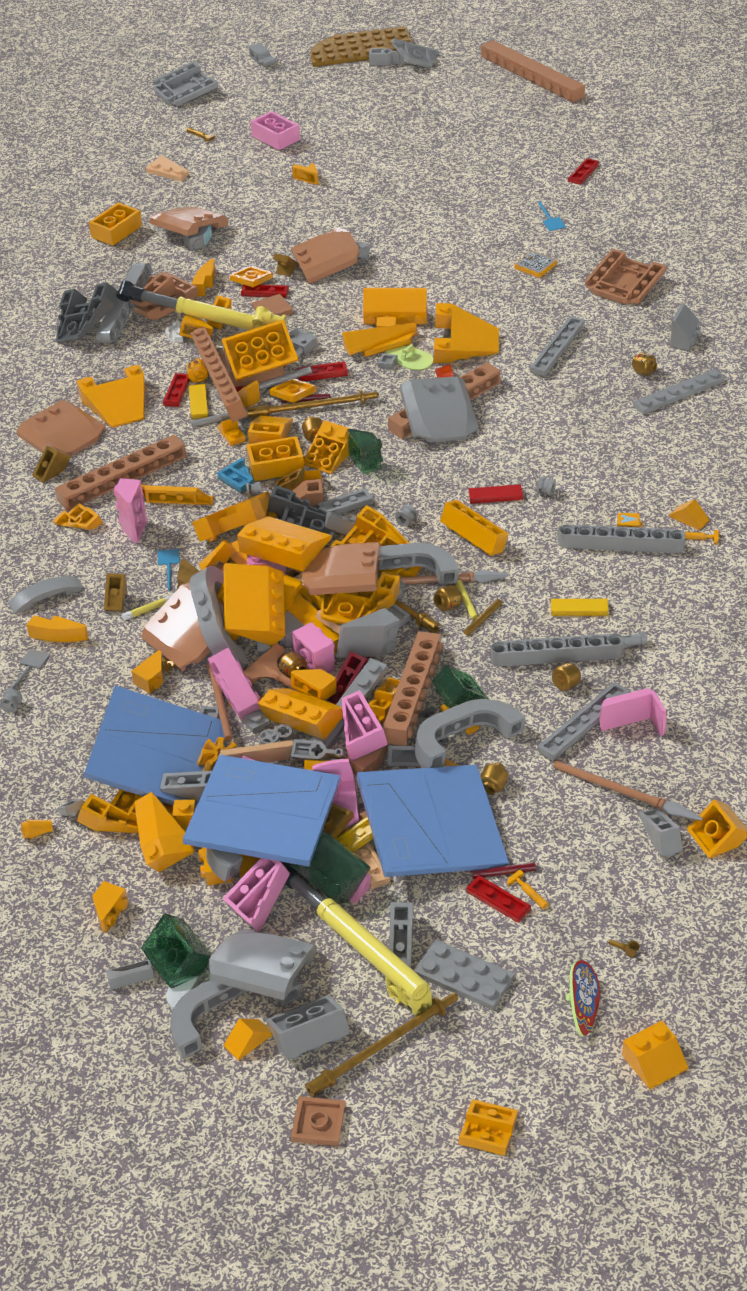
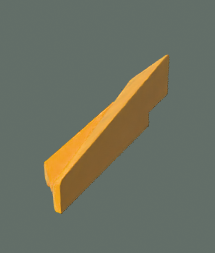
(378, 339)
(176, 495)

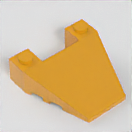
(468, 335)
(118, 400)
(231, 517)
(350, 606)
(113, 816)

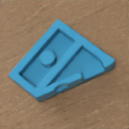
(236, 475)

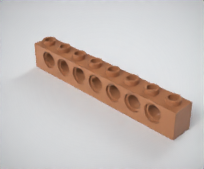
(476, 382)
(128, 467)
(413, 688)

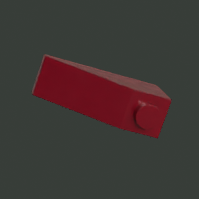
(347, 674)

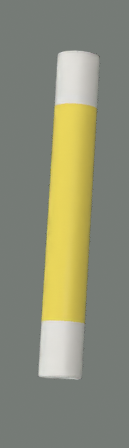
(146, 608)

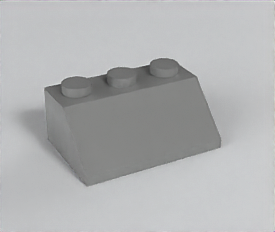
(308, 1027)

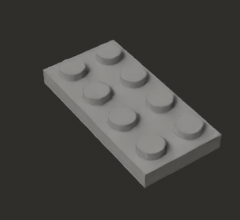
(464, 974)

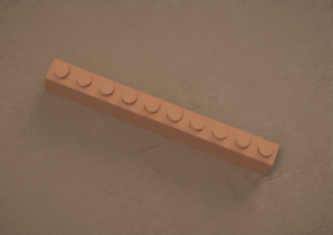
(533, 71)
(218, 374)

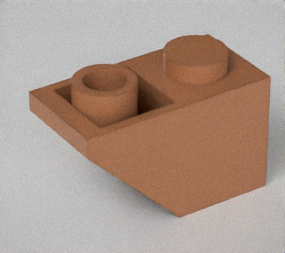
(310, 490)

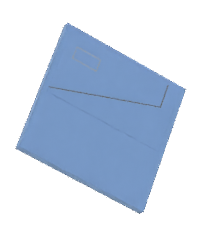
(145, 740)
(262, 810)
(431, 820)

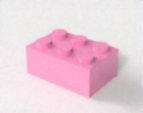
(275, 130)

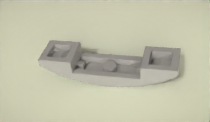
(42, 590)

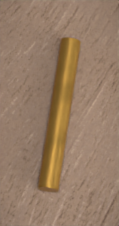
(481, 618)

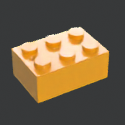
(115, 224)
(274, 458)

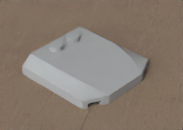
(184, 84)
(438, 408)
(260, 962)

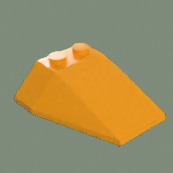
(372, 528)

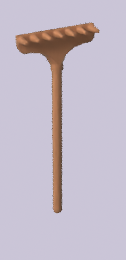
(267, 667)

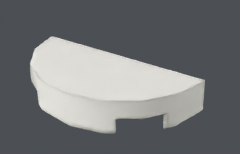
(172, 332)
(176, 993)

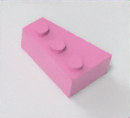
(234, 683)
(361, 727)

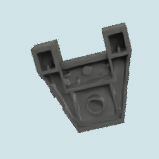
(78, 316)
(296, 511)

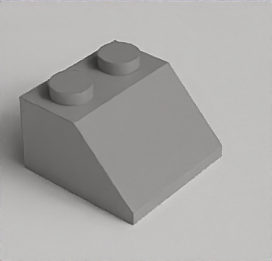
(684, 329)

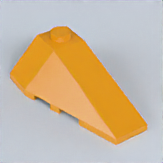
(159, 834)

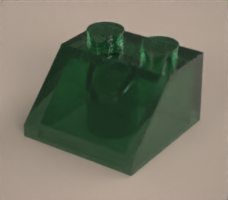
(364, 450)
(457, 686)

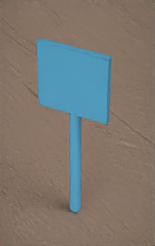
(552, 223)
(168, 557)

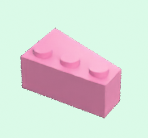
(257, 892)

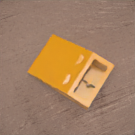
(269, 428)
(328, 448)

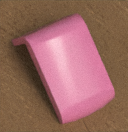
(633, 708)
(346, 792)

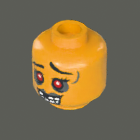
(197, 370)

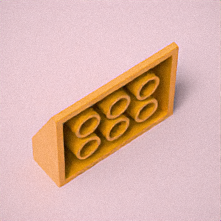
(259, 350)
(282, 542)
(254, 602)

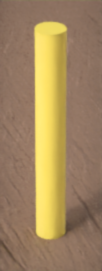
(466, 600)

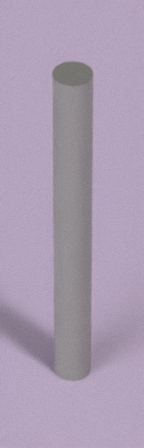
(284, 378)
(212, 419)

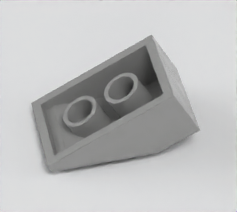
(369, 635)

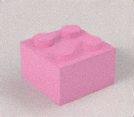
(314, 647)

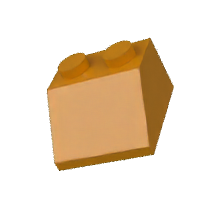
(718, 830)
(654, 1054)

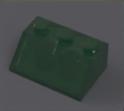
(334, 869)
(175, 951)

